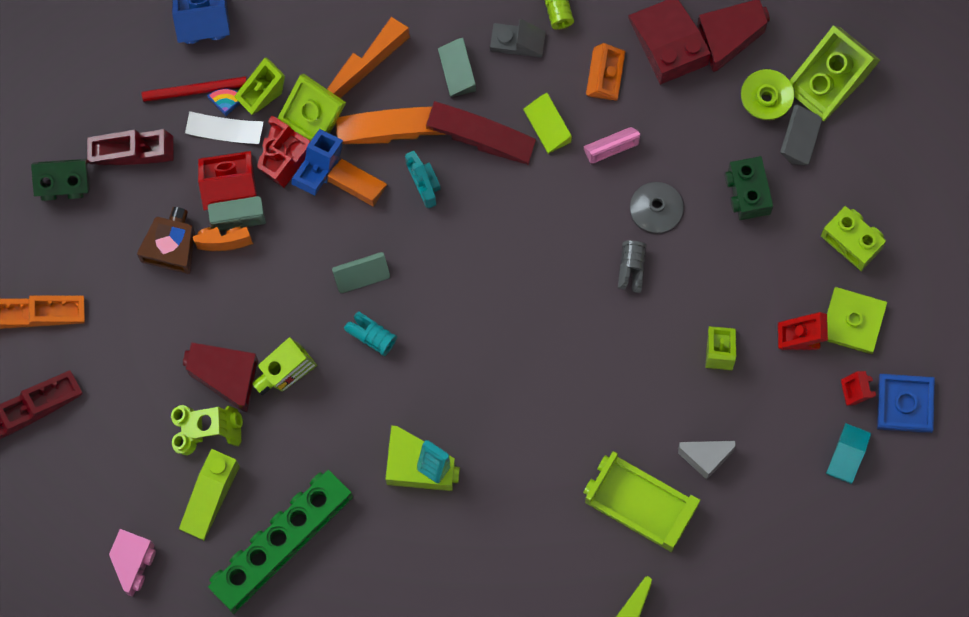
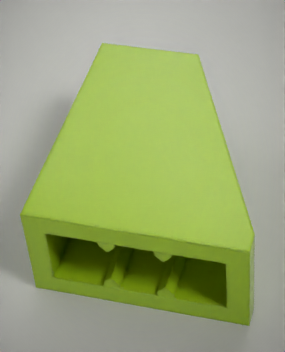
(403, 460)

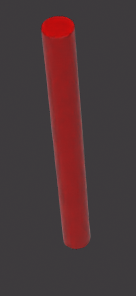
(192, 89)

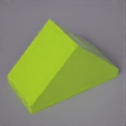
(261, 87)
(721, 348)

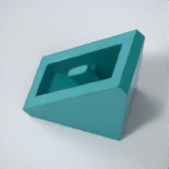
(848, 453)

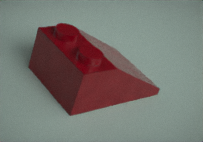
(670, 40)

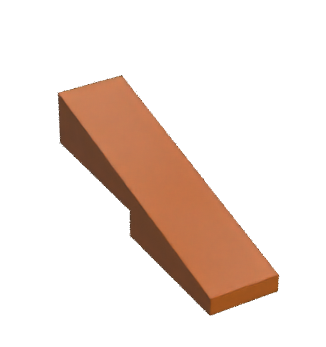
(356, 68)
(41, 311)

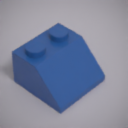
(200, 20)

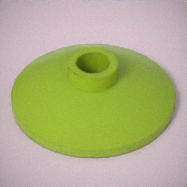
(767, 83)

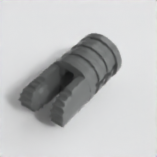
(632, 262)

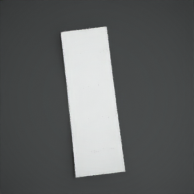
(223, 128)

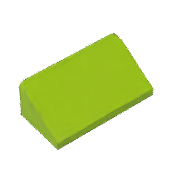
(548, 123)

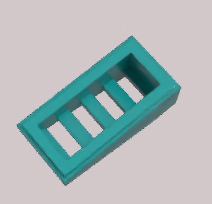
(433, 462)

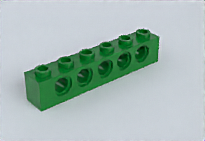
(277, 556)

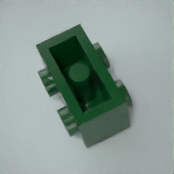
(59, 174)
(749, 188)

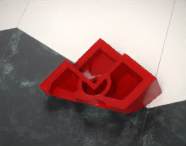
(282, 152)

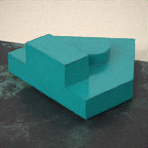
(423, 178)

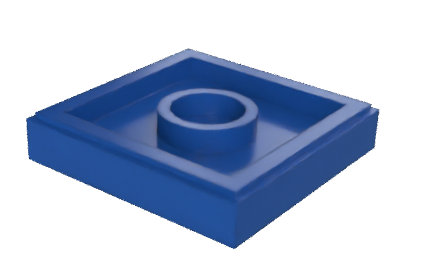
(905, 403)

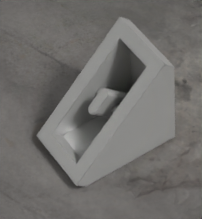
(706, 456)

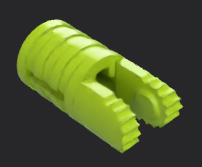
(559, 13)

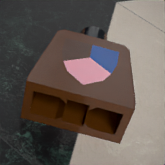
(169, 242)

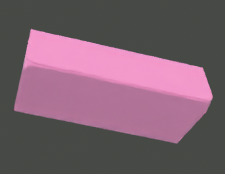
(612, 145)

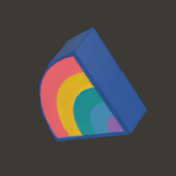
(224, 100)

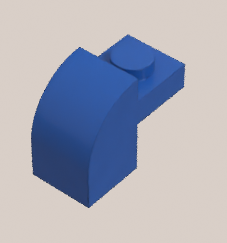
(320, 159)

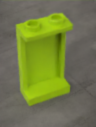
(640, 501)

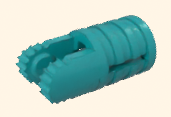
(373, 334)

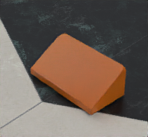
(605, 72)
(356, 182)

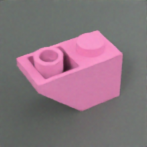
(129, 557)

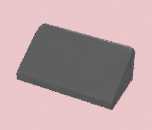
(801, 136)

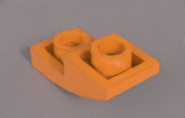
(211, 239)

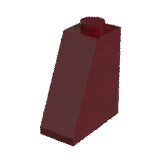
(732, 30)
(223, 372)

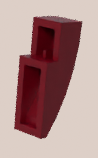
(130, 148)

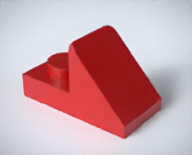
(803, 332)

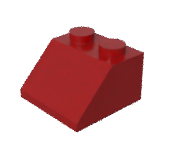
(226, 178)

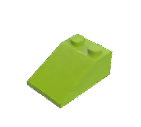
(832, 72)

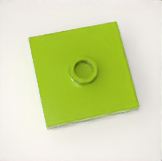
(311, 108)
(854, 320)

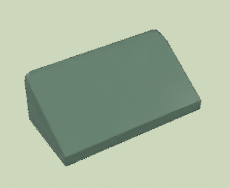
(457, 68)
(236, 213)
(361, 272)

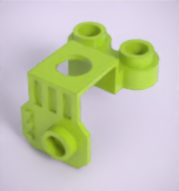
(223, 422)

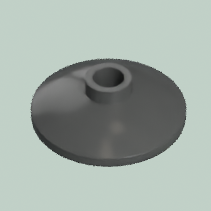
(656, 219)

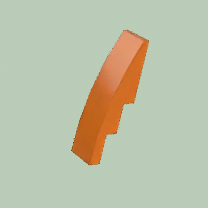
(384, 125)

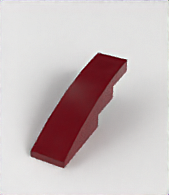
(481, 132)
(37, 402)

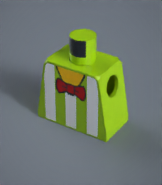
(292, 361)

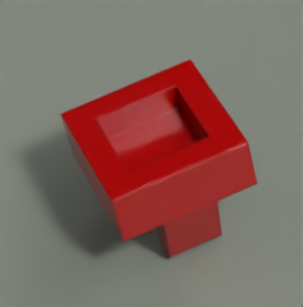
(857, 388)

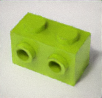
(853, 237)

